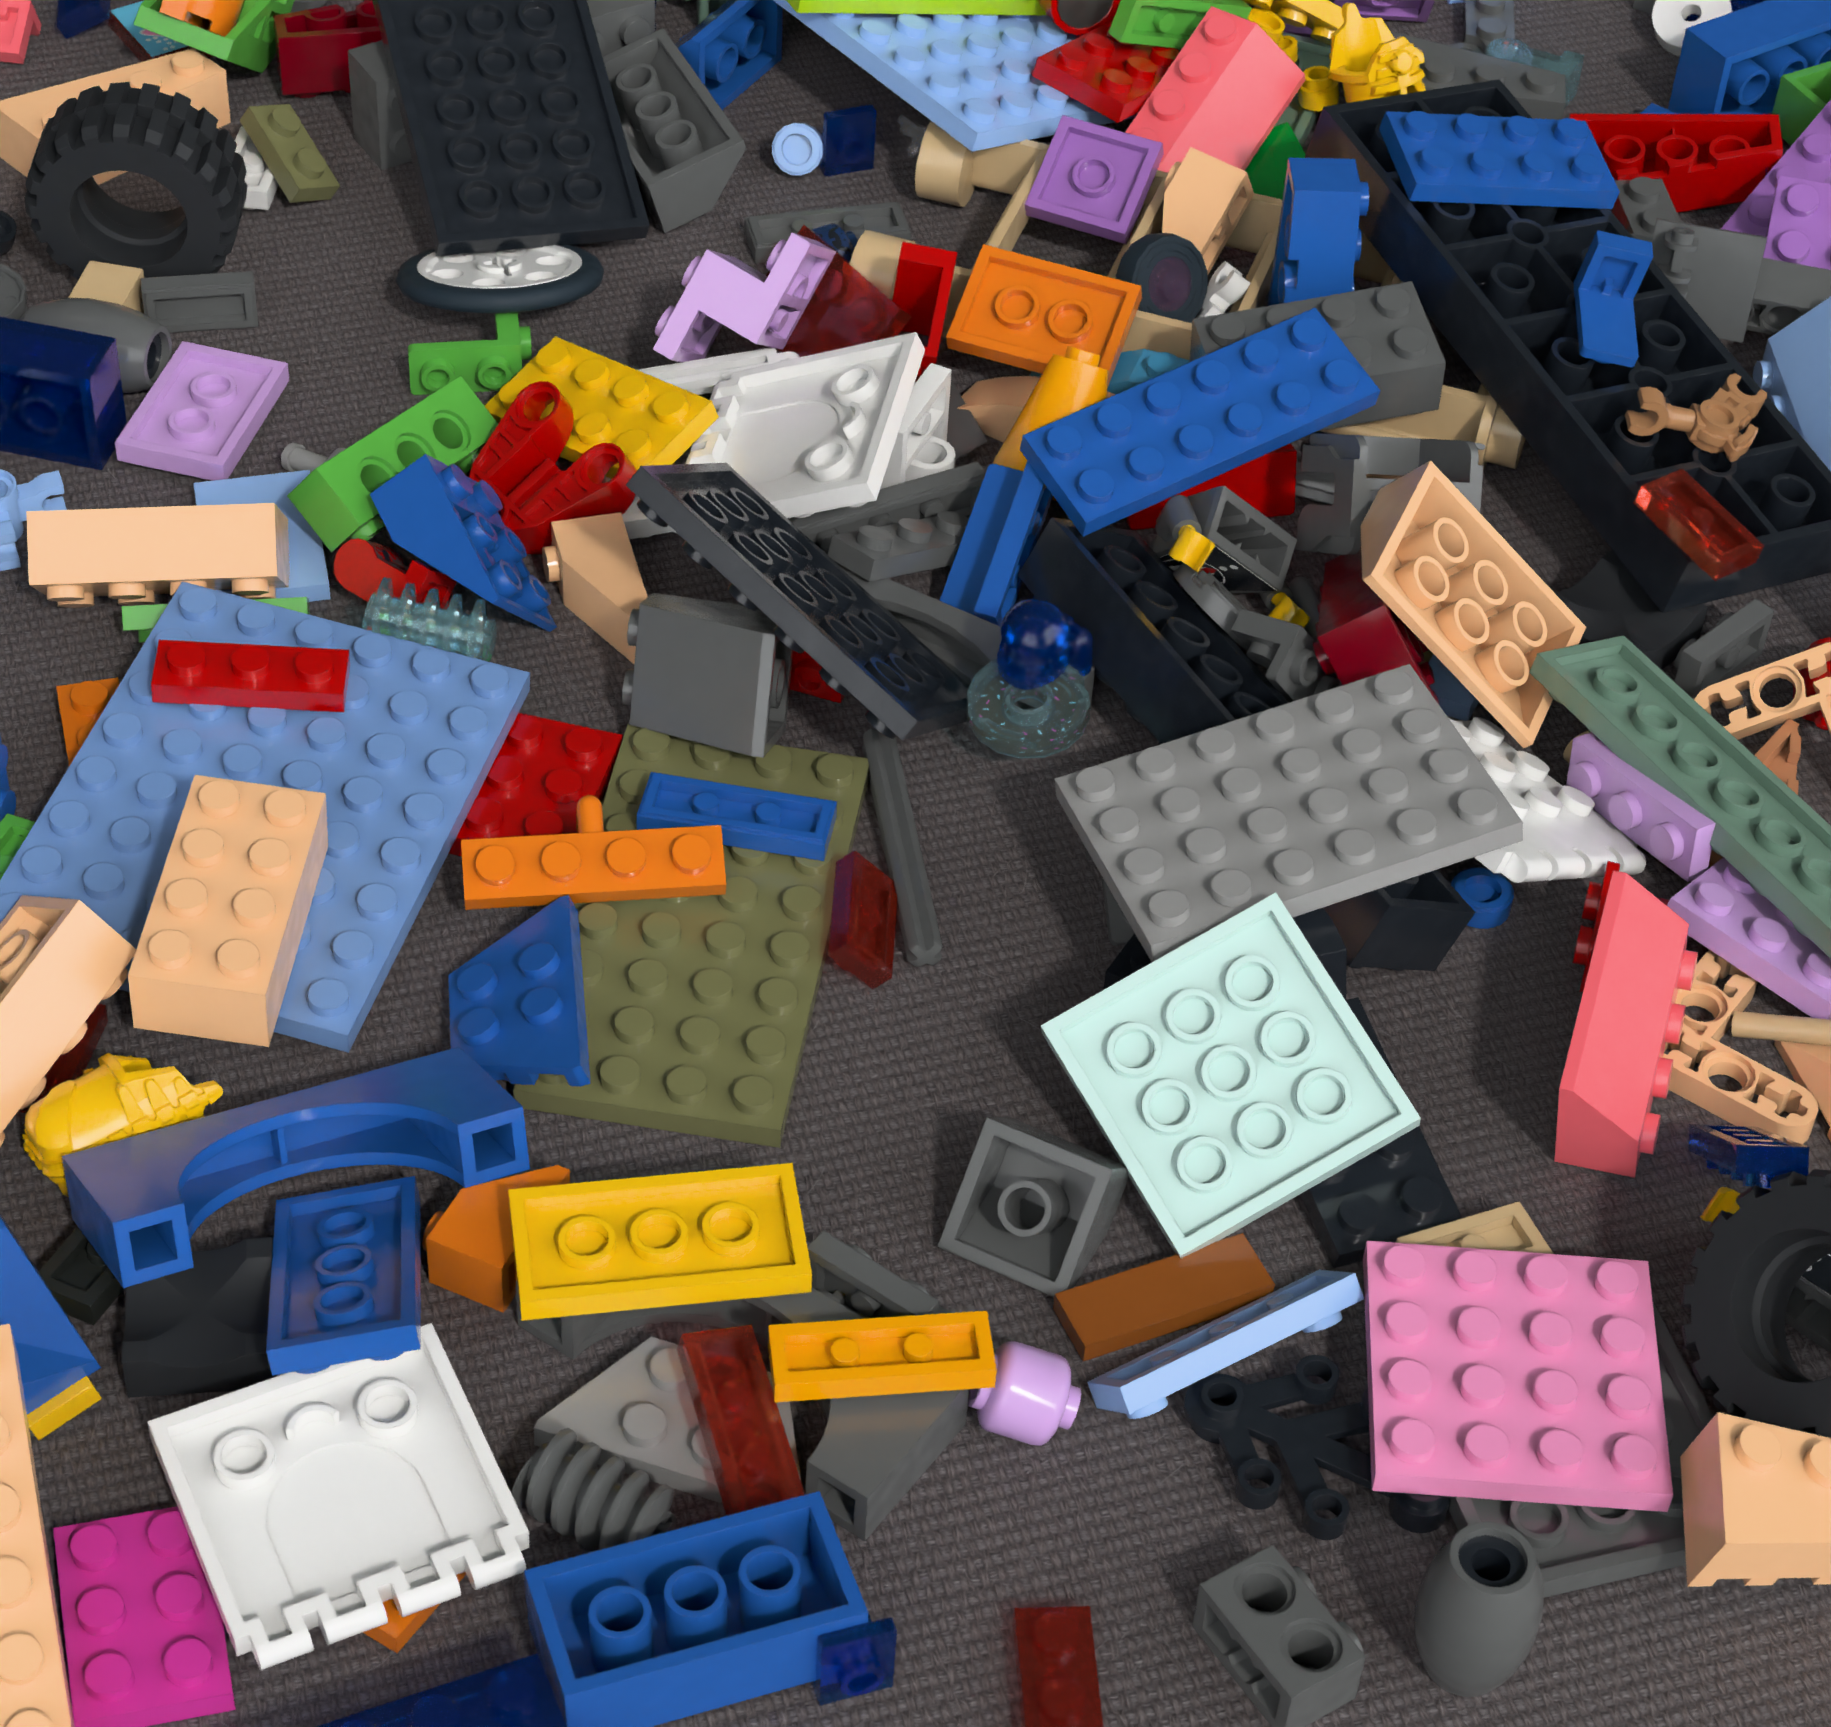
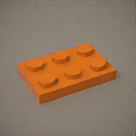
(1032, 308)

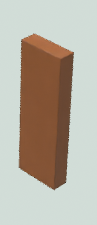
(1162, 1297)

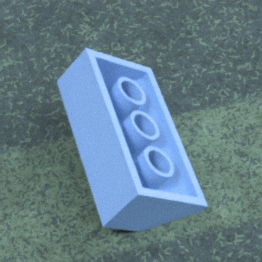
(1799, 376)

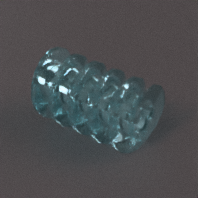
(429, 623)

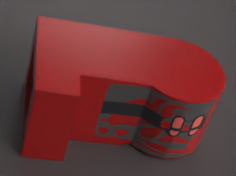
(364, 564)

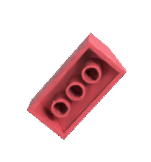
(1220, 93)
(1623, 1031)

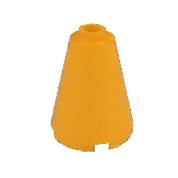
(1063, 389)

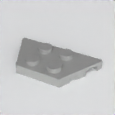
(645, 1418)

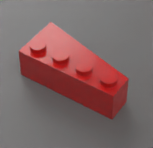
(1697, 156)

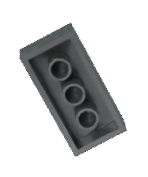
(1379, 327)

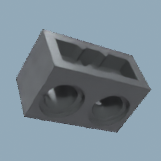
(1265, 1646)

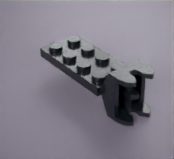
(1394, 1187)

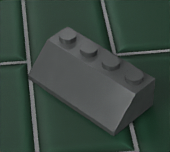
(673, 130)

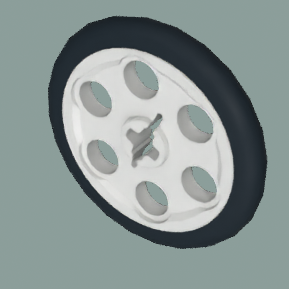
(500, 279)

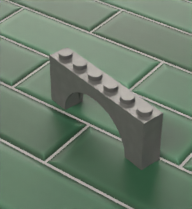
(870, 1443)

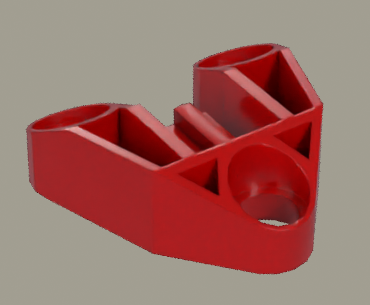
(524, 473)

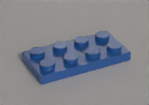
(1498, 160)
(345, 1277)

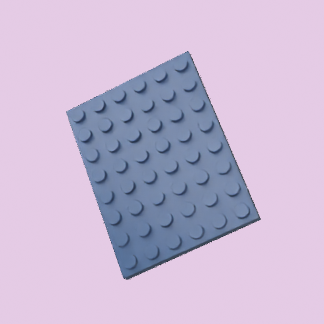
(392, 769)

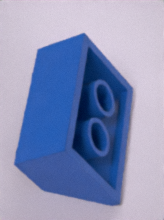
(734, 46)

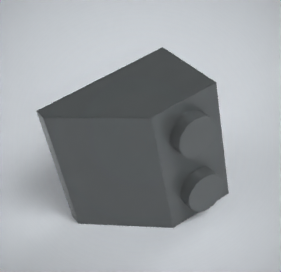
(1033, 1205)

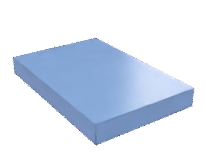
(306, 554)

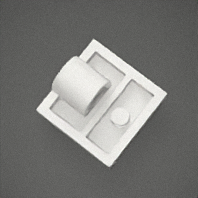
(922, 437)

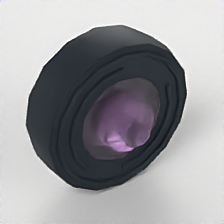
(1169, 273)

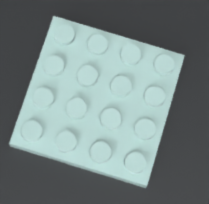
(1229, 1076)

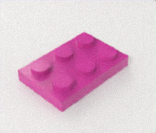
(139, 1623)

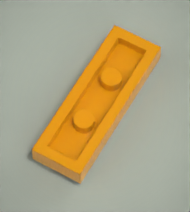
(881, 1356)

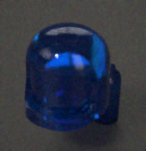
(1041, 644)

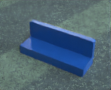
(997, 542)

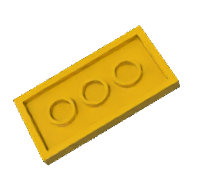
(613, 405)
(658, 1241)

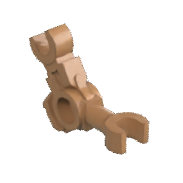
(1709, 426)

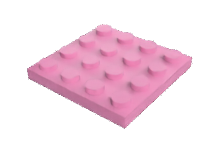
(1514, 1377)

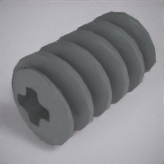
(590, 1500)

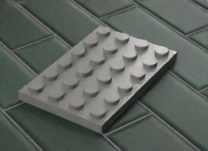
(1289, 803)

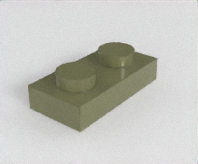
(289, 153)

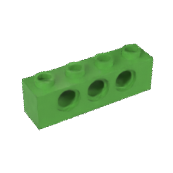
(336, 495)

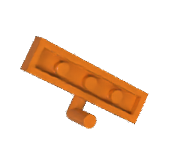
(593, 864)

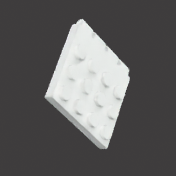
(815, 425)
(1559, 824)
(337, 1497)

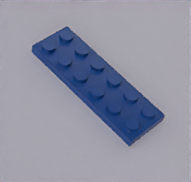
(1198, 421)

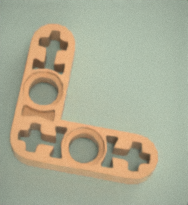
(1729, 693)
(1701, 1045)

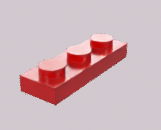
(250, 675)

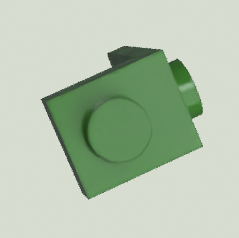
(481, 363)

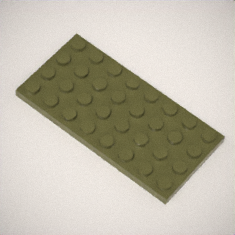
(712, 996)

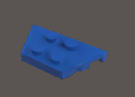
(524, 1001)

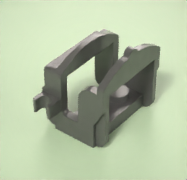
(1352, 457)

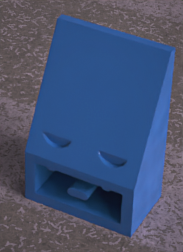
(458, 531)

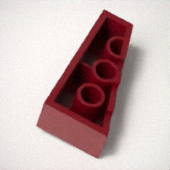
(315, 47)
(1359, 631)

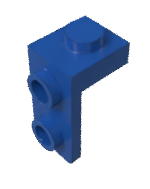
(1606, 295)

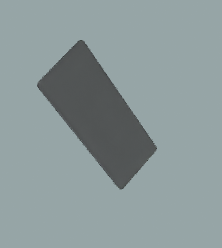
(963, 430)

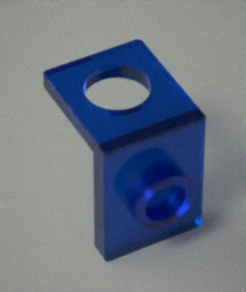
(848, 140)
(855, 1661)

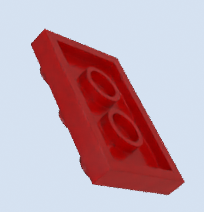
(1105, 72)
(540, 780)

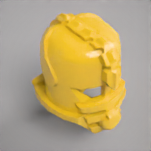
(1372, 60)
(109, 1105)

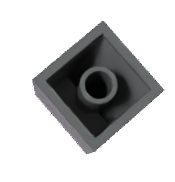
(708, 673)

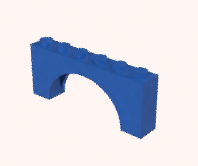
(153, 1190)

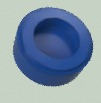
(1486, 894)

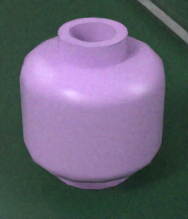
(1029, 1395)

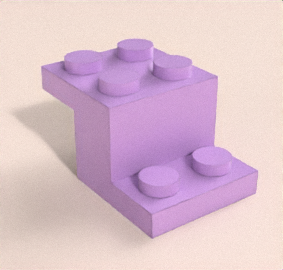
(736, 295)

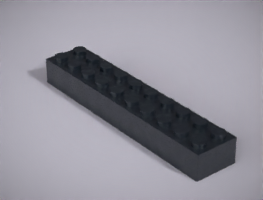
(1190, 676)

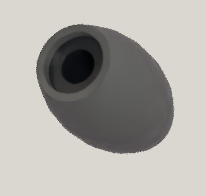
(141, 341)
(1478, 1609)

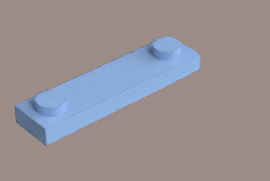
(1305, 1305)

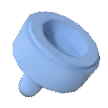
(798, 148)

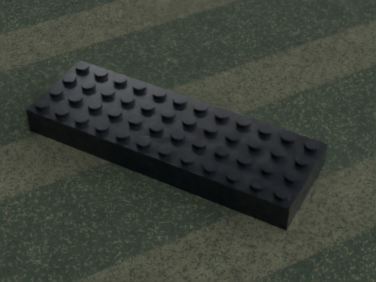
(1506, 303)

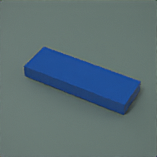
(747, 815)

